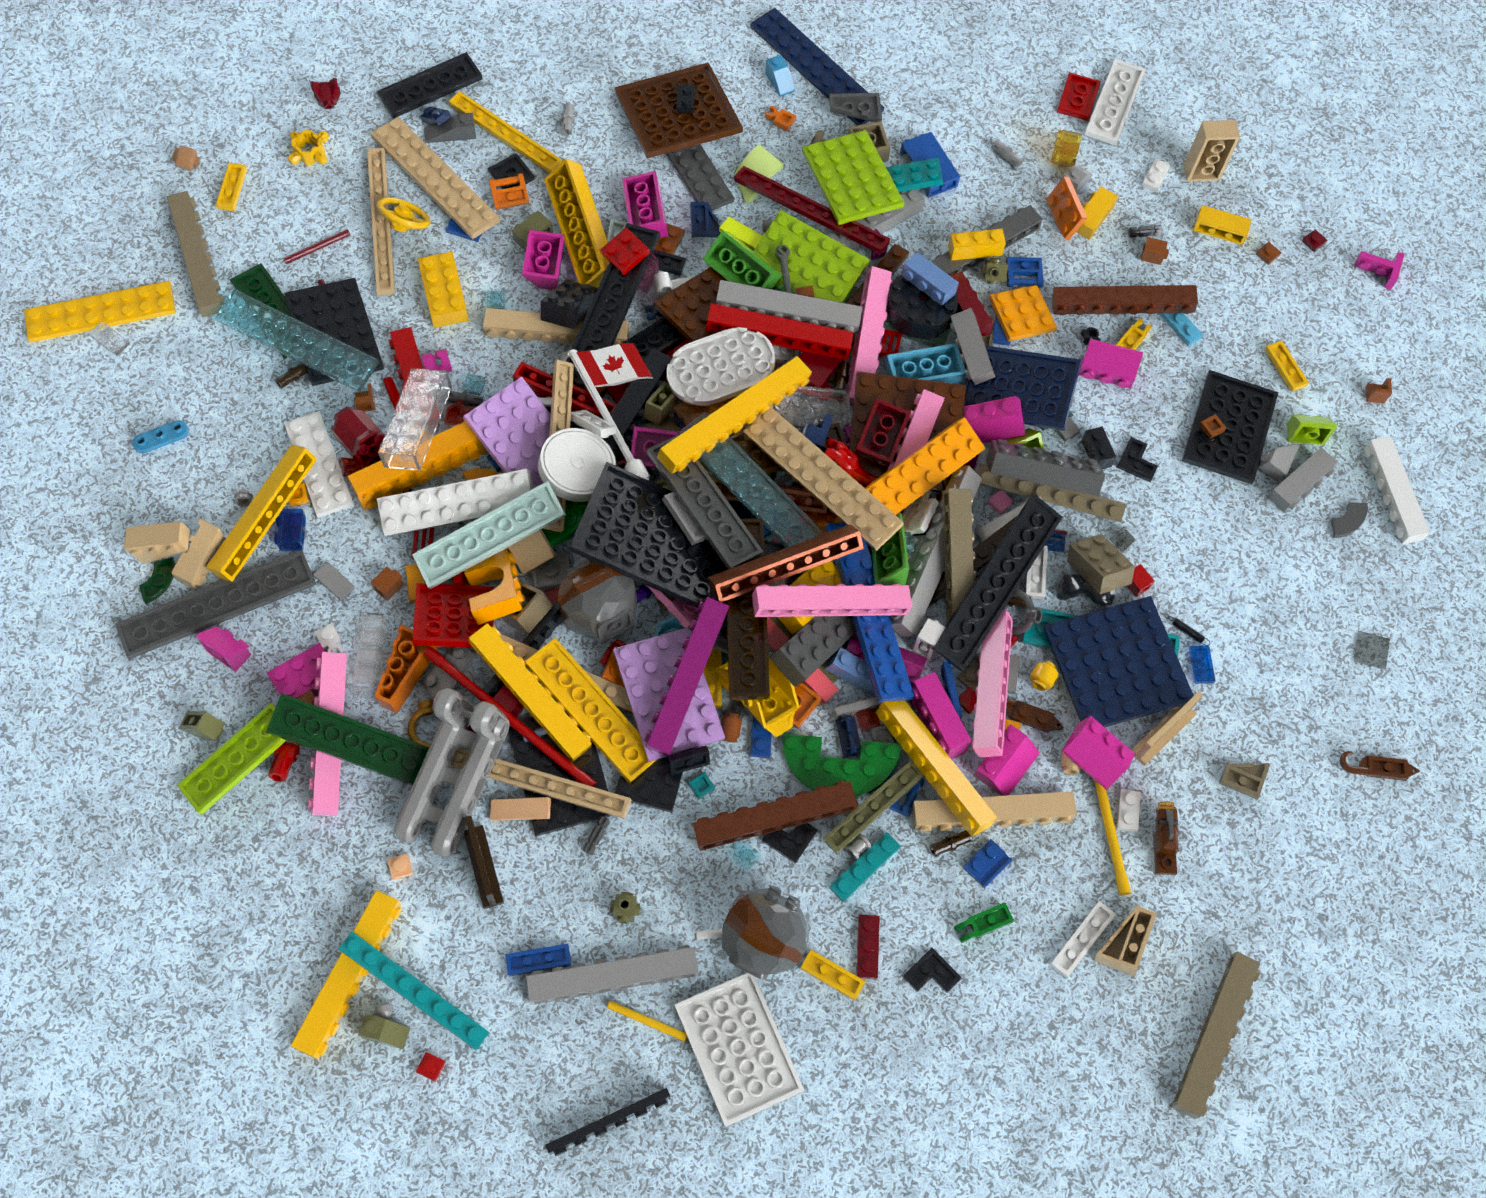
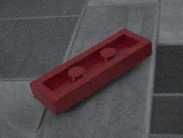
(868, 946)

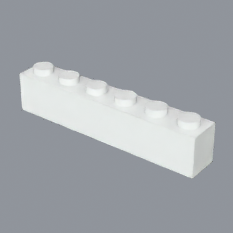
(1396, 490)

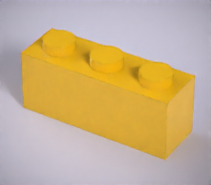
(1096, 211)
(1222, 225)
(976, 244)

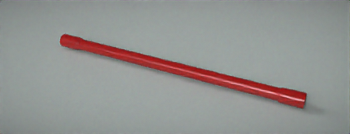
(440, 661)

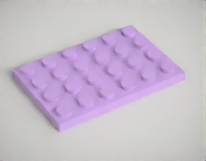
(512, 428)
(645, 674)

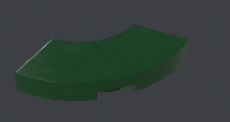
(159, 581)

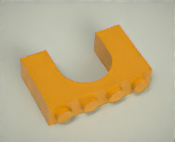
(503, 599)

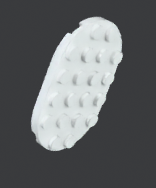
(720, 366)

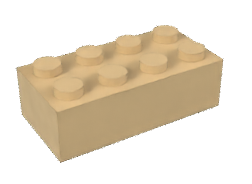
(1211, 150)

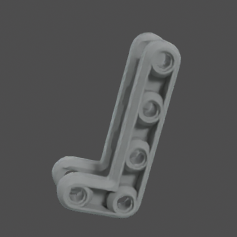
(436, 770)

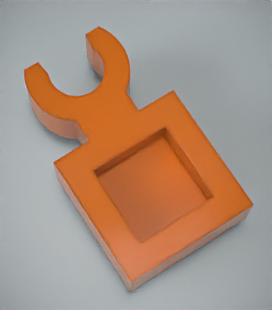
(781, 119)

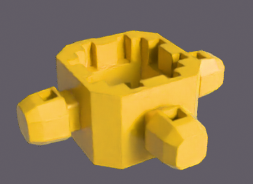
(317, 153)

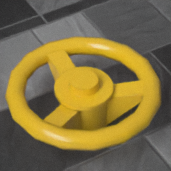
(402, 217)

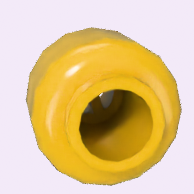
(1043, 676)

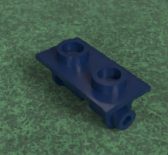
(848, 736)

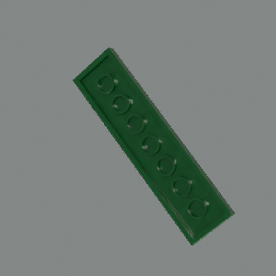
(346, 739)

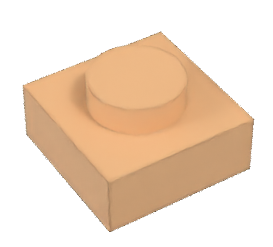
(400, 866)

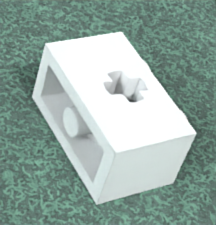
(928, 638)

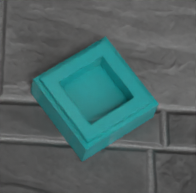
(701, 785)

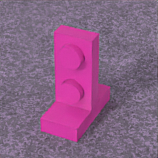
(1381, 266)

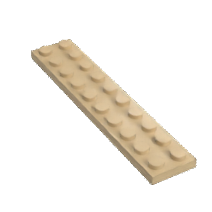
(435, 177)
(823, 478)

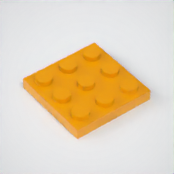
(1022, 313)

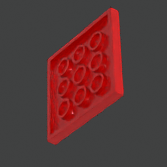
(445, 615)

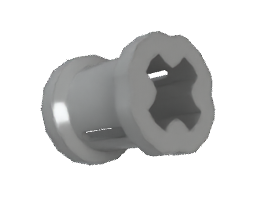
(857, 846)

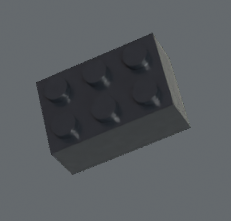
(567, 303)

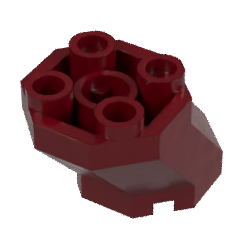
(358, 435)

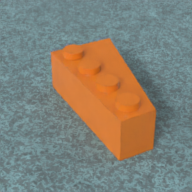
(402, 671)

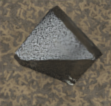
(1123, 539)
(736, 707)

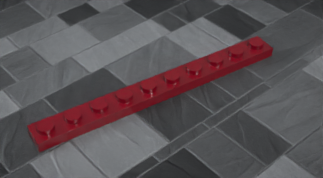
(811, 209)

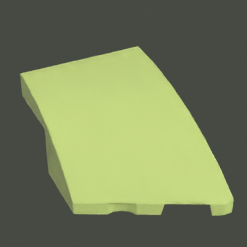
(762, 162)

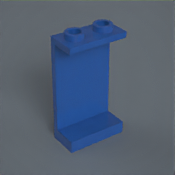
(925, 148)

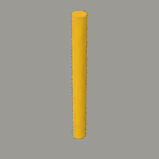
(647, 1020)

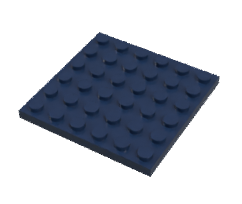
(1118, 663)

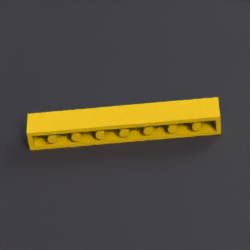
(261, 513)
(530, 692)
(937, 766)
(345, 979)

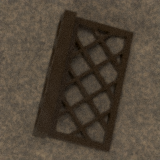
(482, 865)

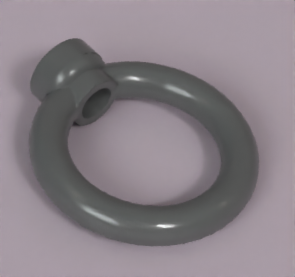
(1032, 613)

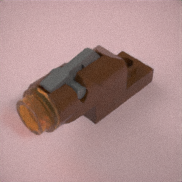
(1166, 839)

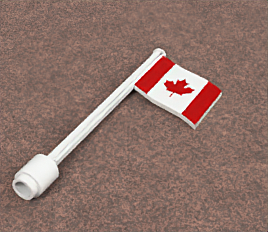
(609, 368)

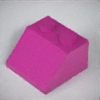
(224, 647)

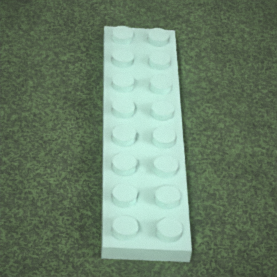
(489, 535)

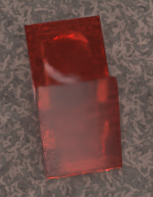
(455, 413)

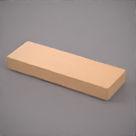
(520, 809)

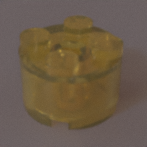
(1066, 148)

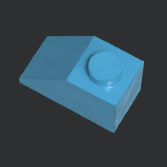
(779, 75)

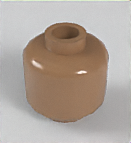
(186, 158)

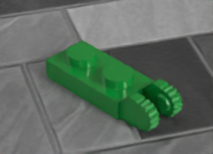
(986, 922)

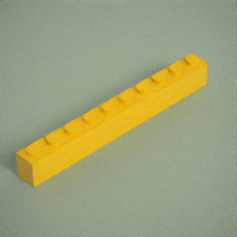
(734, 415)

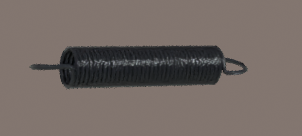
(1188, 630)

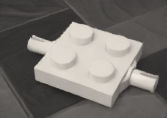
(919, 514)

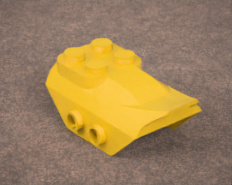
(773, 713)

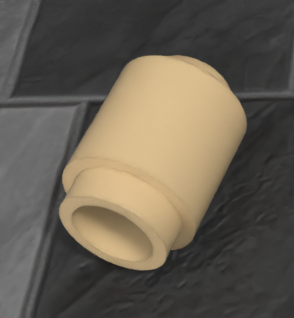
(1068, 765)

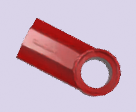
(283, 760)

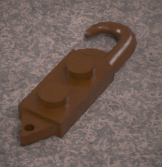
(1032, 716)
(1380, 767)

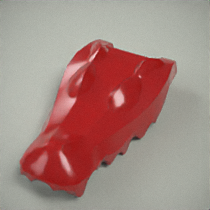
(848, 461)

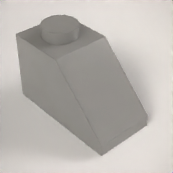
(1078, 177)
(1278, 461)

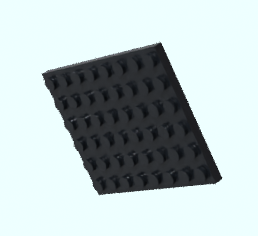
(639, 538)

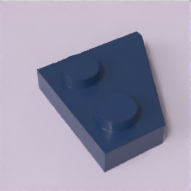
(703, 221)

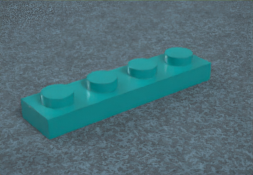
(864, 867)

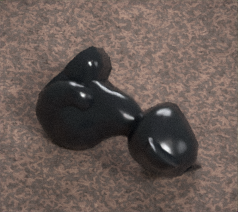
(1072, 586)

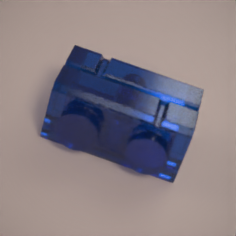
(290, 530)

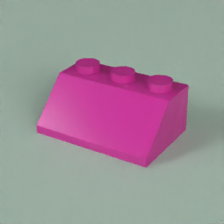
(543, 259)
(1110, 363)
(996, 419)
(1098, 752)
(1006, 771)

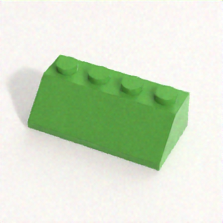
(740, 263)
(891, 560)

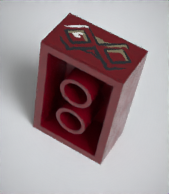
(882, 432)

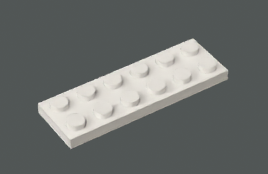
(1115, 102)
(325, 478)

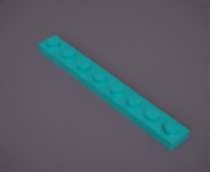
(414, 990)

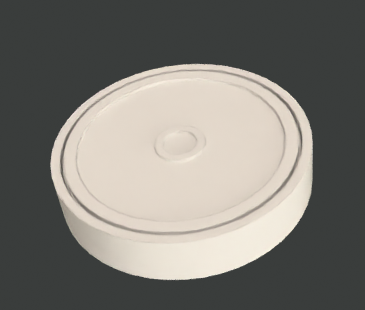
(574, 462)

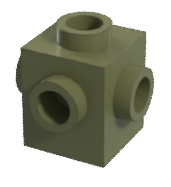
(994, 277)
(628, 914)

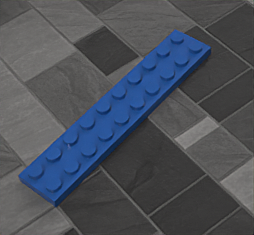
(875, 632)

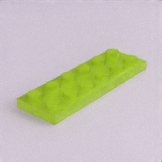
(231, 762)

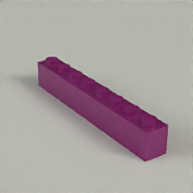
(687, 676)

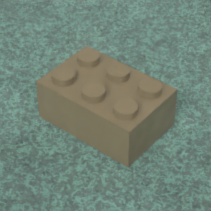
(1100, 564)

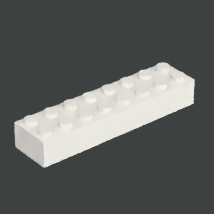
(450, 502)

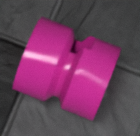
(430, 364)

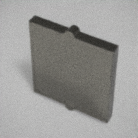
(1371, 650)

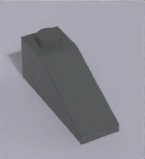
(453, 129)

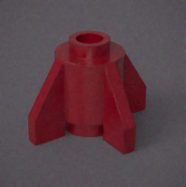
(326, 93)

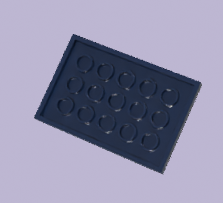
(1039, 381)

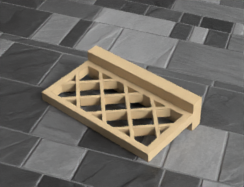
(1165, 730)

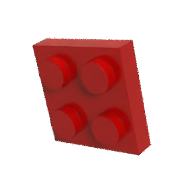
(624, 251)

